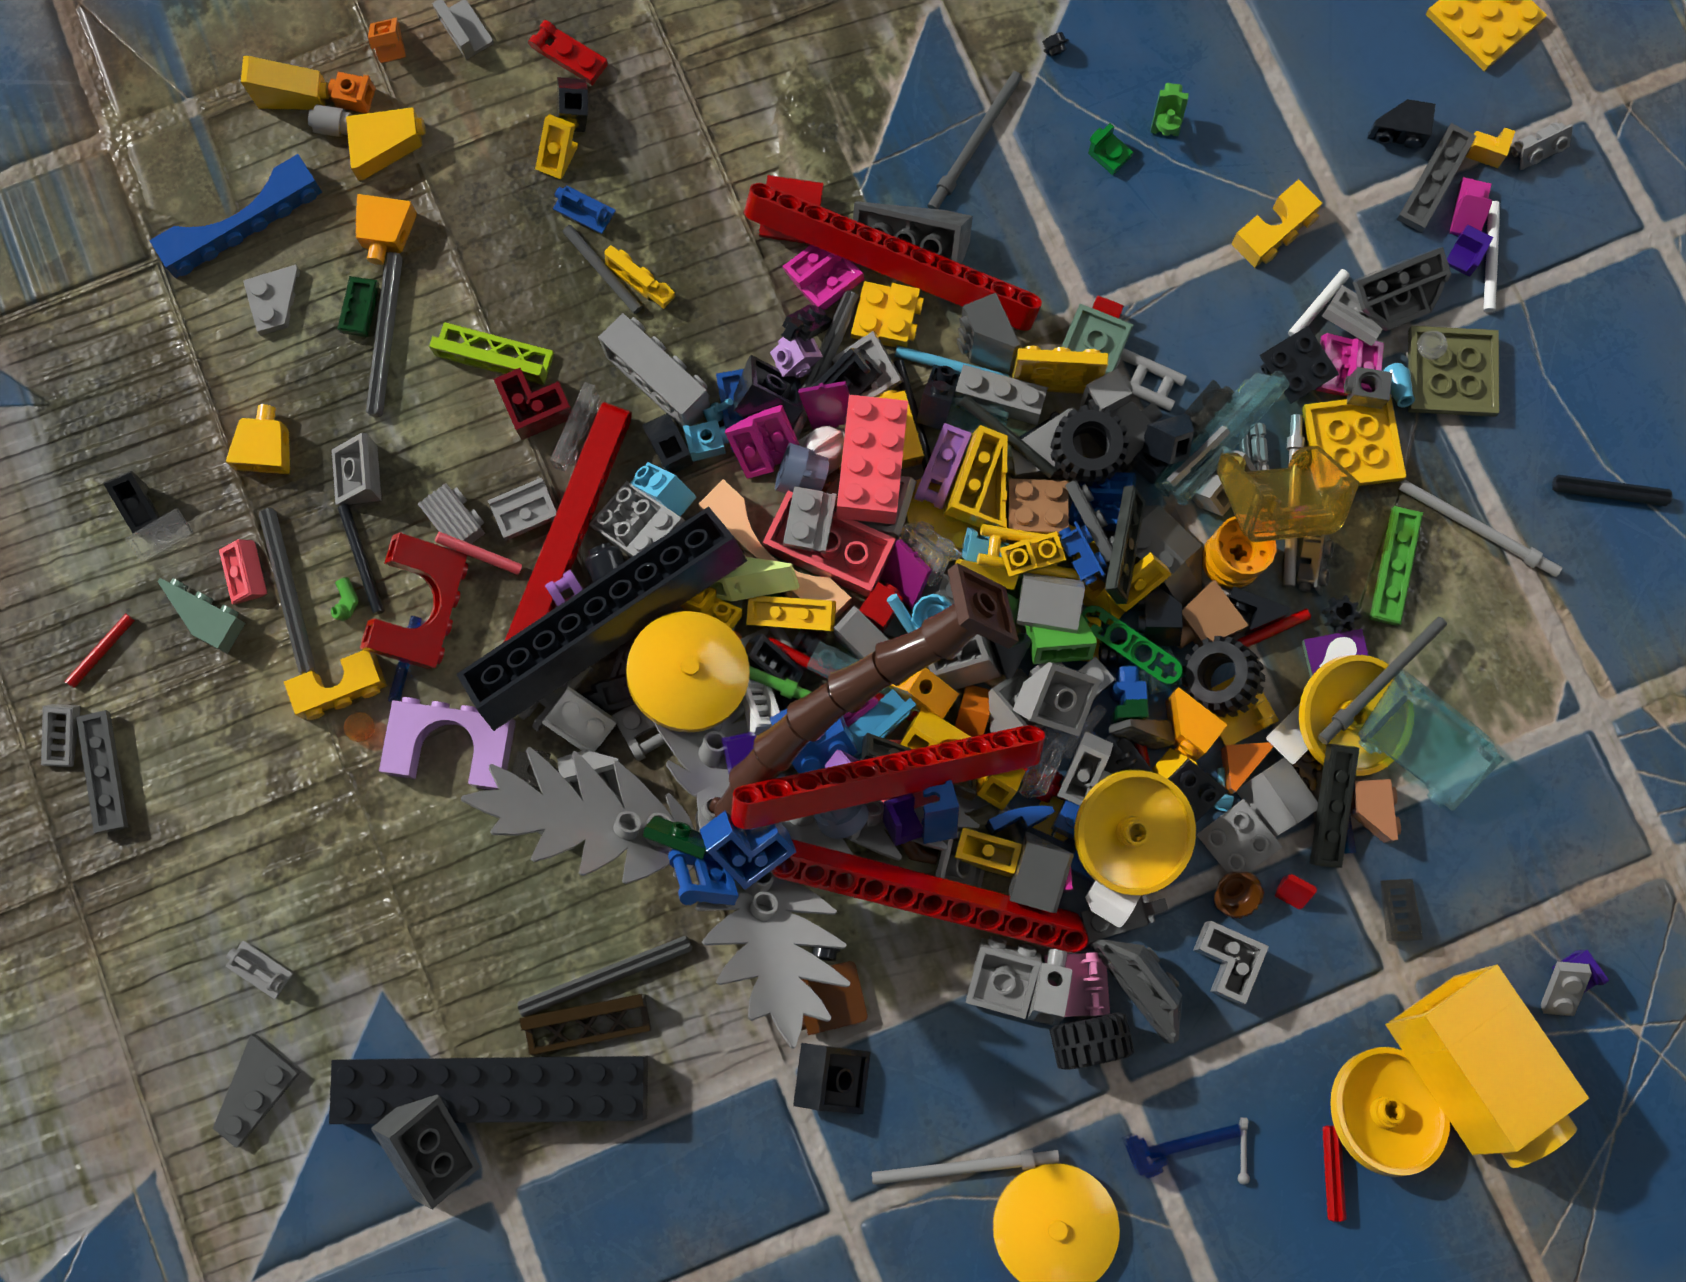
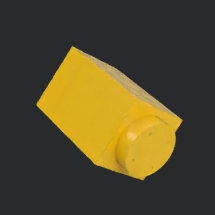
(1490, 1067)

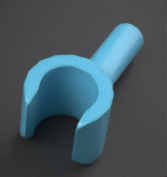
(715, 411)
(1226, 801)

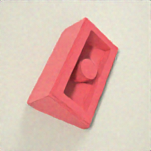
(242, 571)

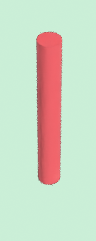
(478, 553)

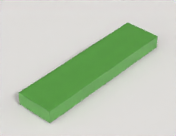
(1396, 566)

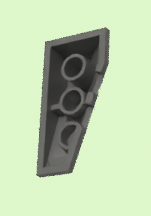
(932, 229)

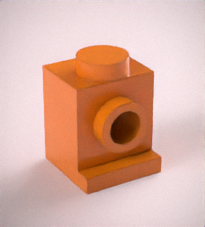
(357, 97)

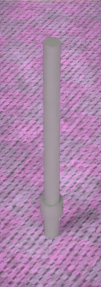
(1294, 443)
(1531, 557)
(1025, 1159)

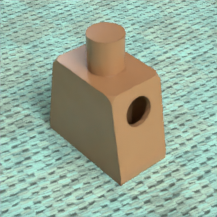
(1210, 616)

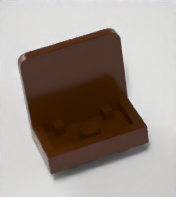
(843, 1003)

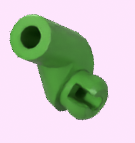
(348, 601)

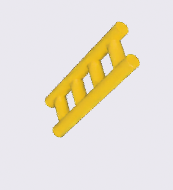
(994, 560)

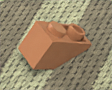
(1374, 808)

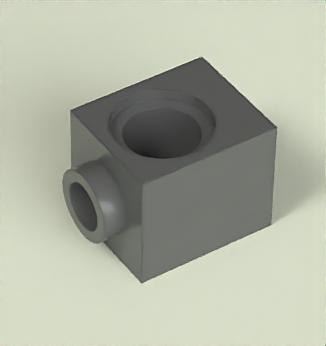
(1379, 382)

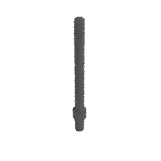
(948, 183)
(1344, 717)

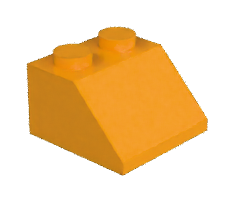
(1193, 725)

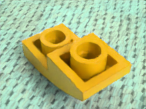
(1032, 554)
(707, 603)

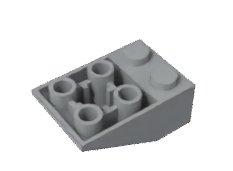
(634, 520)

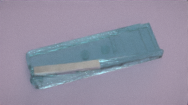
(1222, 435)

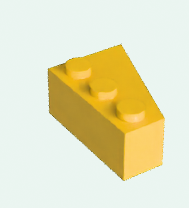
(981, 483)

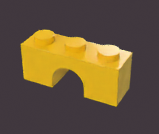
(1260, 241)
(360, 678)

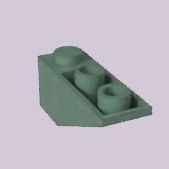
(204, 620)

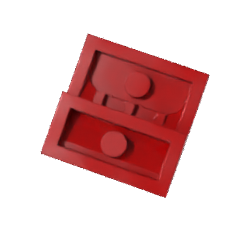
(803, 189)

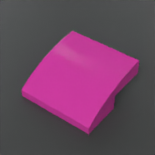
(822, 275)
(1346, 356)
(761, 440)

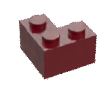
(531, 410)

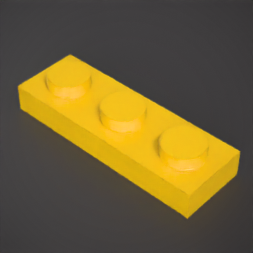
(791, 613)

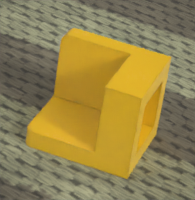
(1491, 149)

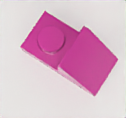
(1471, 205)

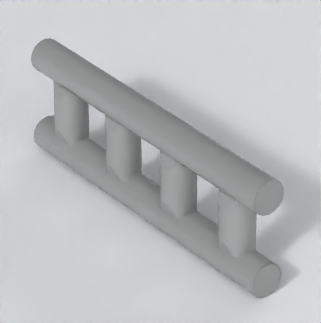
(1143, 365)

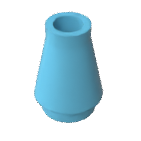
(1401, 384)

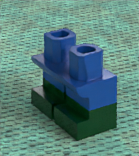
(1130, 695)

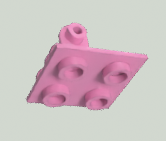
(1088, 985)

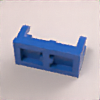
(940, 818)

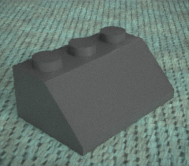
(988, 335)
(426, 1149)

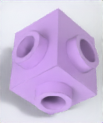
(796, 356)

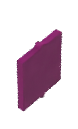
(826, 404)
(906, 572)

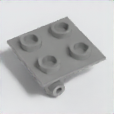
(1239, 839)

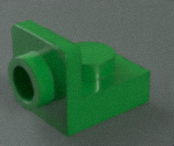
(1108, 149)

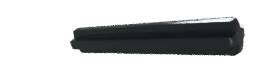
(1612, 490)

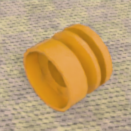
(1251, 556)

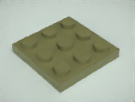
(1462, 379)

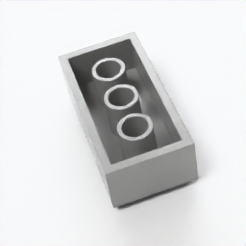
(655, 371)

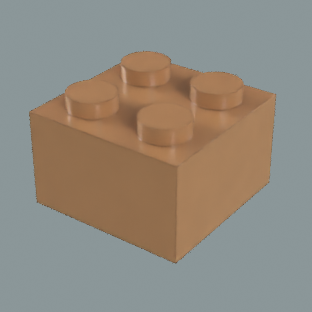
(1037, 506)

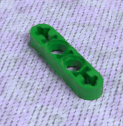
(1133, 641)

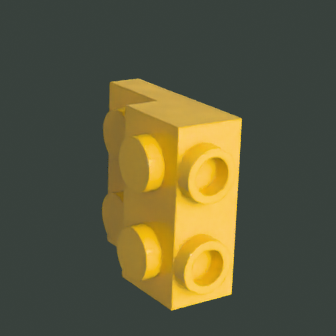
(888, 313)

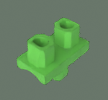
(1169, 110)

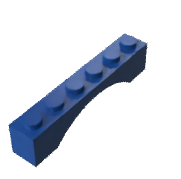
(188, 247)

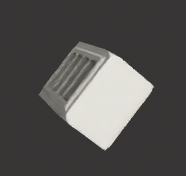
(753, 712)

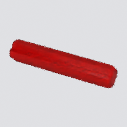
(1334, 1175)

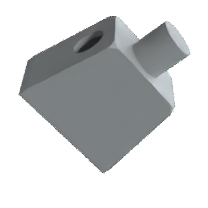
(1049, 1001)

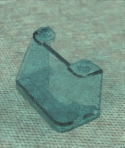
(1430, 740)

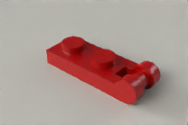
(568, 53)

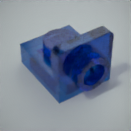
(1138, 1153)

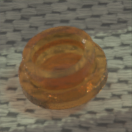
(359, 727)

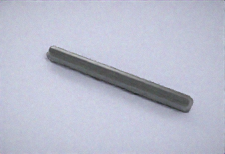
(384, 334)
(829, 348)
(287, 591)
(604, 976)

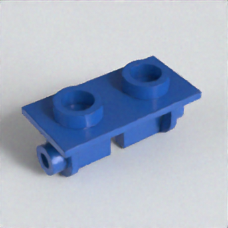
(583, 209)
(1078, 542)

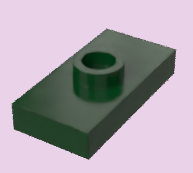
(358, 306)
(676, 836)

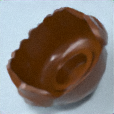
(1238, 894)

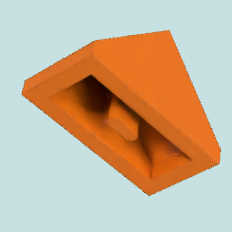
(973, 711)
(1241, 761)

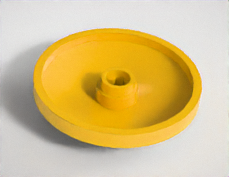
(687, 671)
(1334, 689)
(1135, 832)
(1387, 1114)
(1056, 1225)

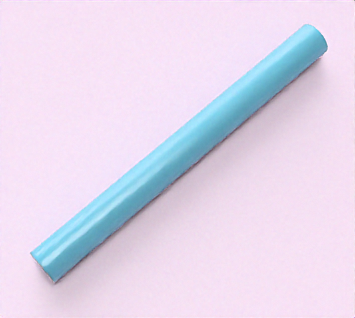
(931, 360)

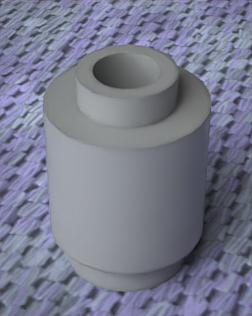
(328, 120)

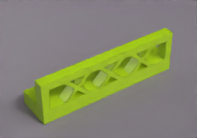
(491, 359)

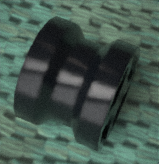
(809, 640)
(1108, 656)

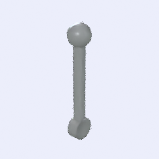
(1243, 1177)

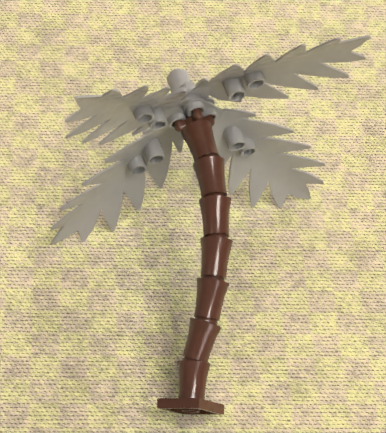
(765, 907)

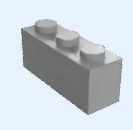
(1017, 397)

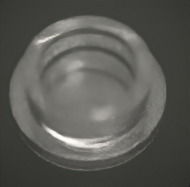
(1432, 344)

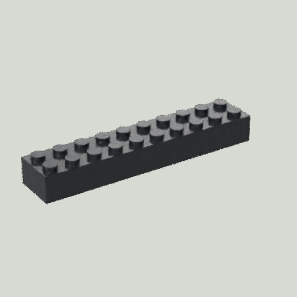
(601, 618)
(493, 1088)

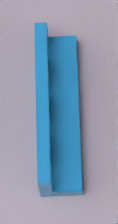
(881, 719)

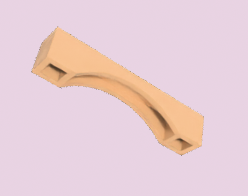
(732, 512)

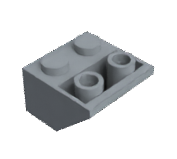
(970, 666)

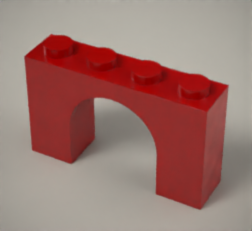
(442, 571)

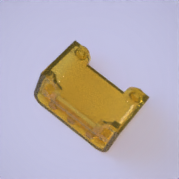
(1288, 502)

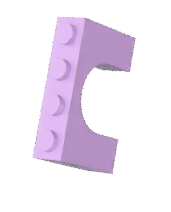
(413, 722)

